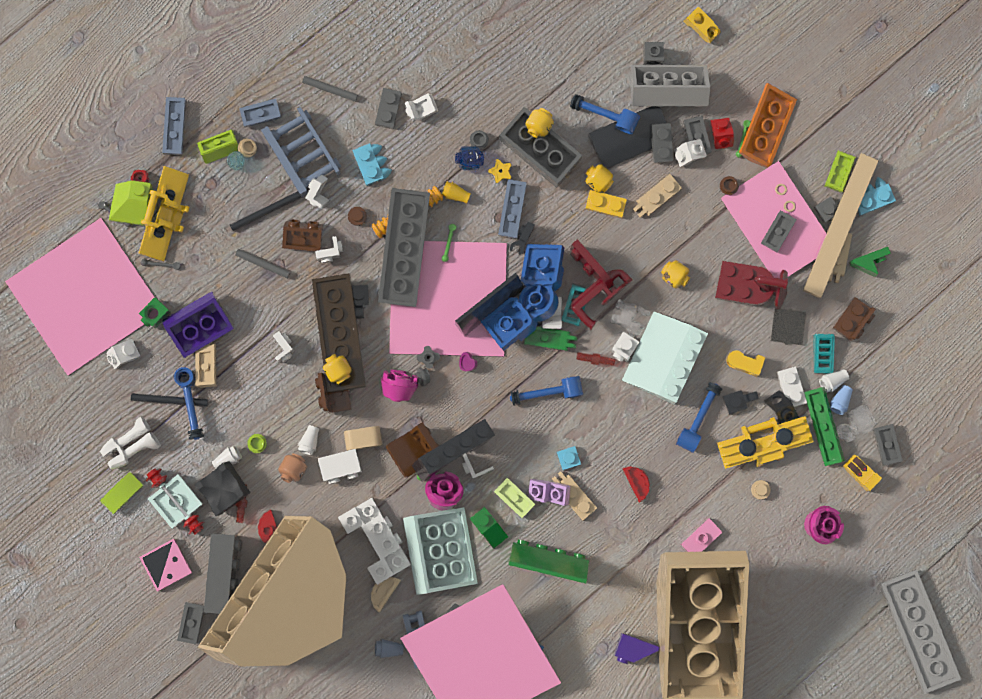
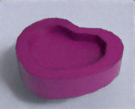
(466, 362)

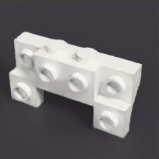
(381, 537)

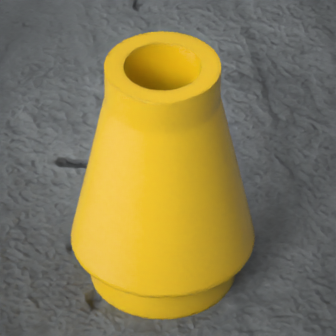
(454, 192)

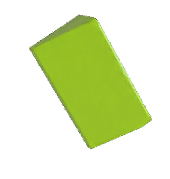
(218, 146)

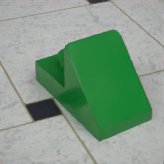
(866, 262)
(489, 527)

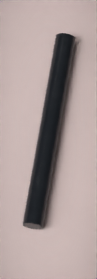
(264, 211)
(167, 399)

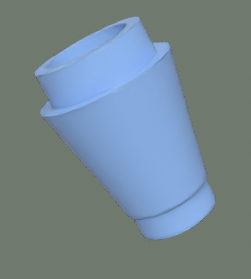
(841, 401)

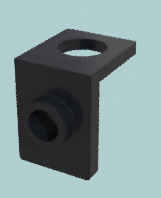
(784, 409)

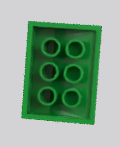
(549, 562)

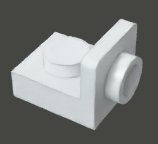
(624, 347)

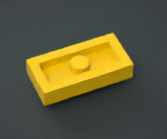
(606, 204)

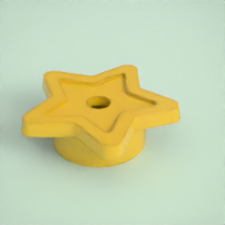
(504, 167)

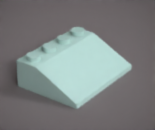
(664, 357)
(440, 550)

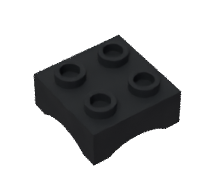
(223, 488)

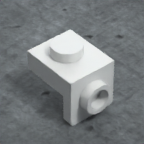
(421, 107)
(690, 152)
(314, 195)
(328, 255)
(284, 342)
(122, 353)

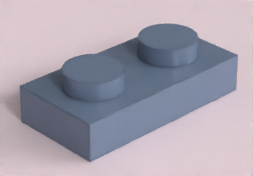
(260, 113)

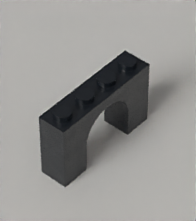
(452, 449)

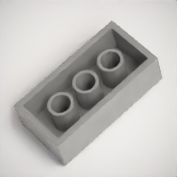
(669, 85)

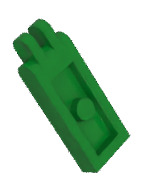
(550, 339)

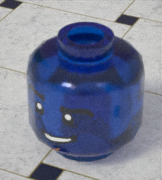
(469, 158)

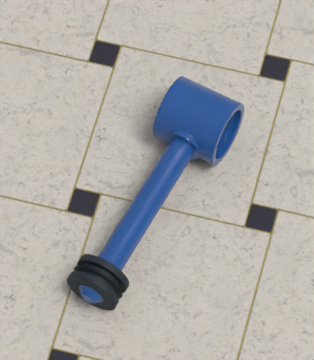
(626, 120)
(570, 387)
(195, 432)
(689, 438)

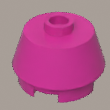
(398, 385)
(444, 490)
(824, 524)

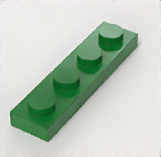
(824, 426)

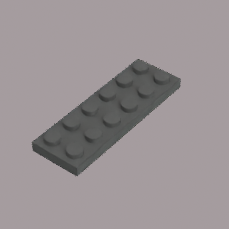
(403, 247)

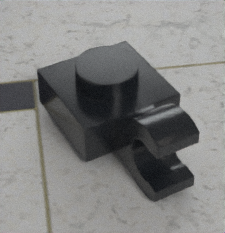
(524, 233)
(361, 298)
(737, 401)

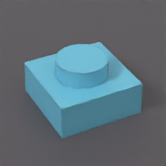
(568, 458)

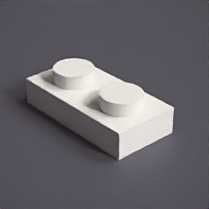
(791, 386)

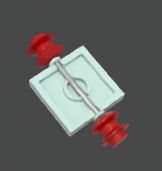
(175, 501)

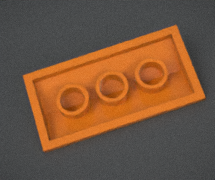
(767, 126)

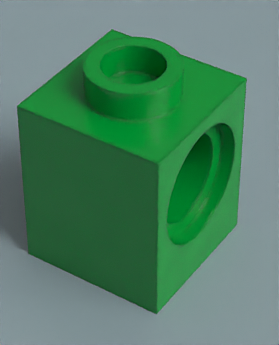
(154, 304)

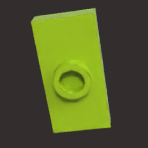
(839, 171)

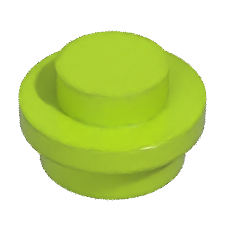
(257, 443)

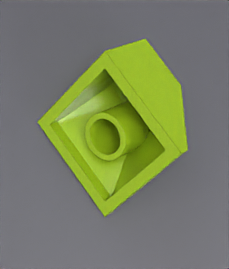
(130, 202)

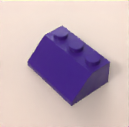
(197, 324)

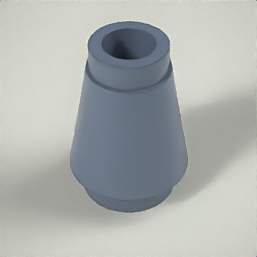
(388, 648)

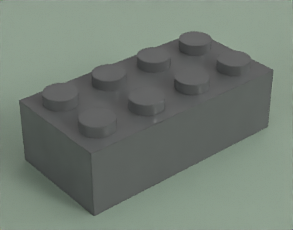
(547, 155)
(221, 571)

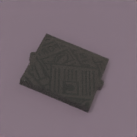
(788, 326)

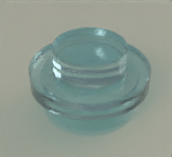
(236, 160)

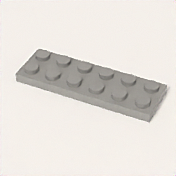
(920, 631)

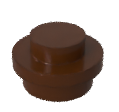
(729, 185)
(357, 216)

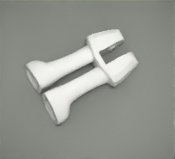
(147, 441)

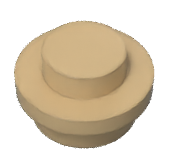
(247, 147)
(760, 489)

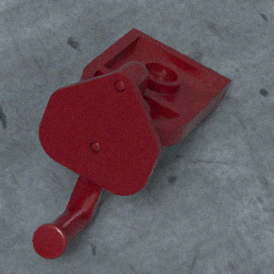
(603, 283)
(744, 283)

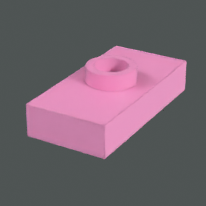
(701, 537)

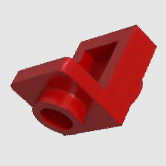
(722, 133)

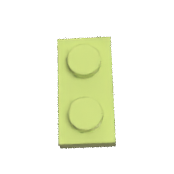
(514, 498)

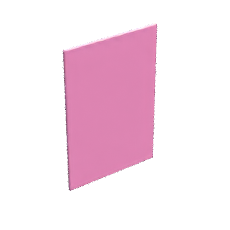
(756, 208)

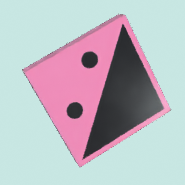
(165, 565)

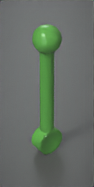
(746, 124)
(452, 227)

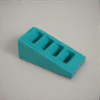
(574, 287)
(831, 343)

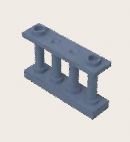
(282, 152)

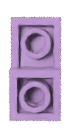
(549, 491)

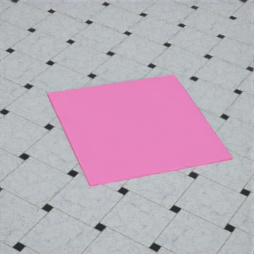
(446, 294)
(83, 296)
(481, 652)

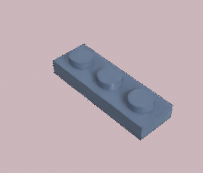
(174, 126)
(512, 209)

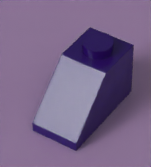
(633, 649)

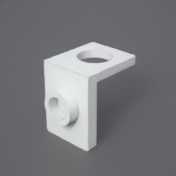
(555, 320)
(468, 468)

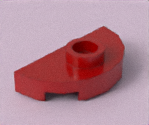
(638, 481)
(266, 526)

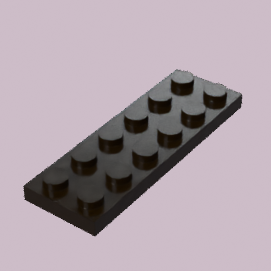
(338, 327)

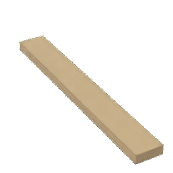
(840, 225)

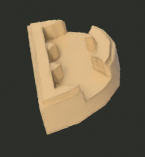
(383, 591)

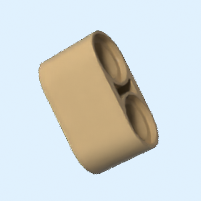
(363, 438)

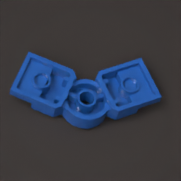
(542, 277)

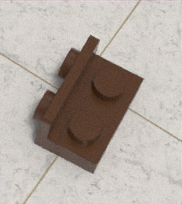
(302, 235)
(854, 319)

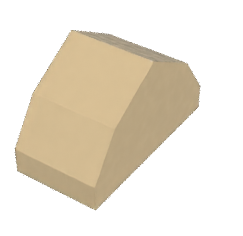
(285, 602)
(702, 623)

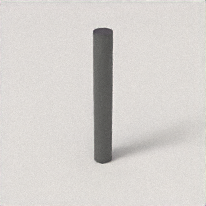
(329, 88)
(262, 263)

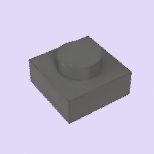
(826, 209)

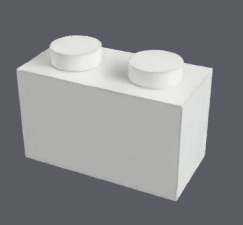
(339, 466)

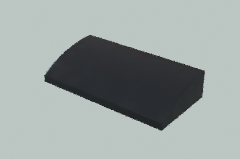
(616, 146)
(474, 316)

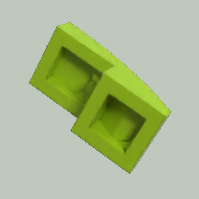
(121, 493)

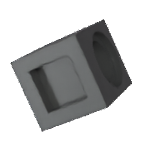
(653, 53)

